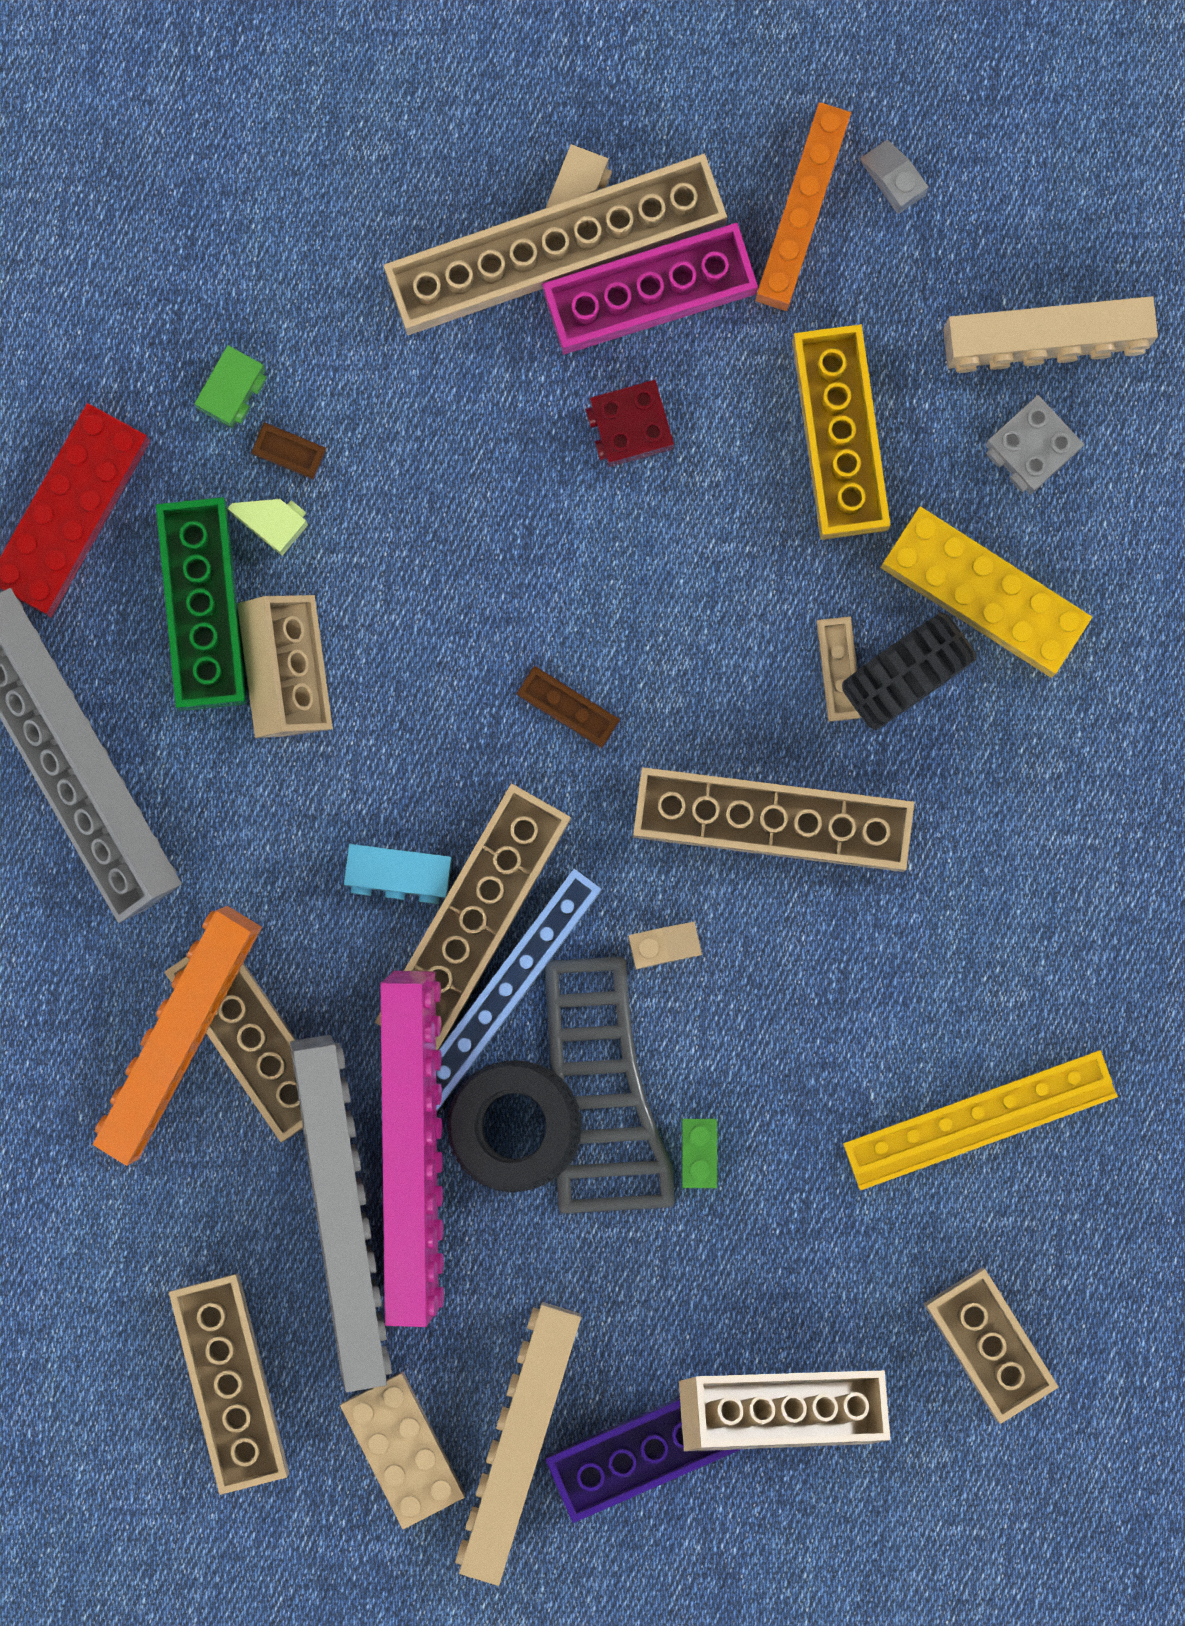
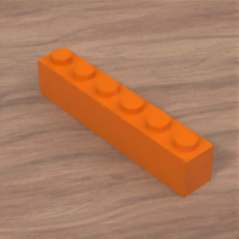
(803, 206)

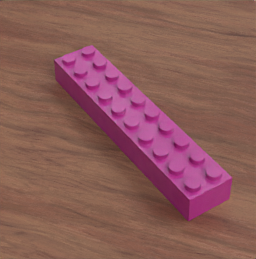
(410, 1148)

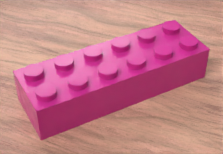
(650, 288)

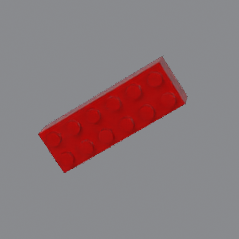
(70, 509)

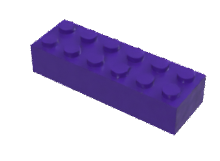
(625, 1461)

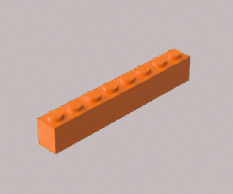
(176, 1035)

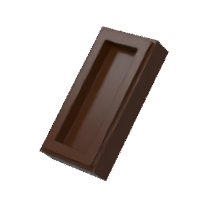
(288, 451)

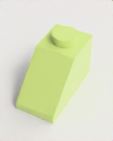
(272, 521)

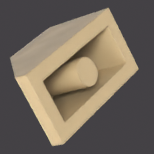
(580, 175)
(664, 945)

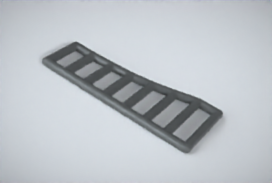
(627, 1065)

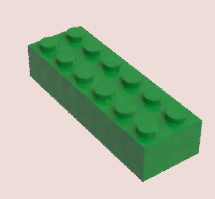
(201, 604)

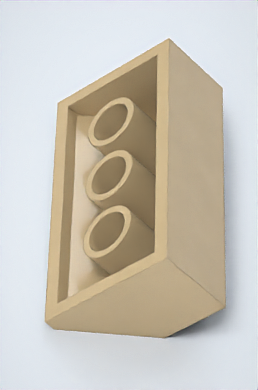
(284, 665)

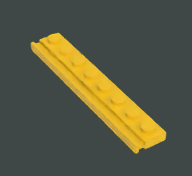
(980, 1120)

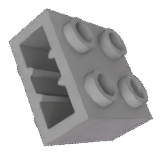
(1033, 445)

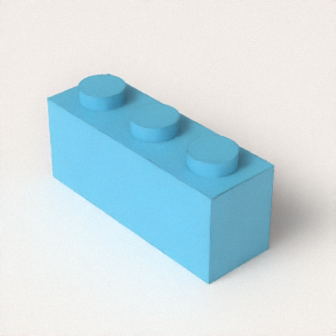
(397, 873)

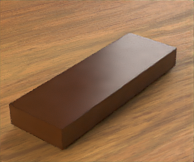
(568, 707)

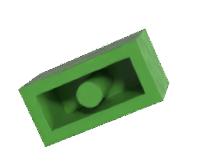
(231, 387)
(699, 1153)

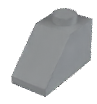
(894, 176)

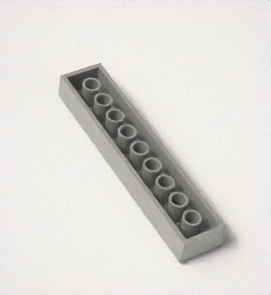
(77, 772)
(338, 1212)

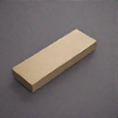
(837, 664)

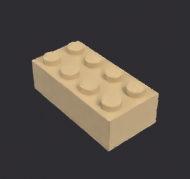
(991, 1345)
(403, 1450)

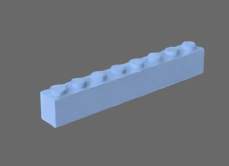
(514, 979)

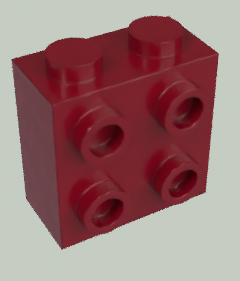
(630, 424)

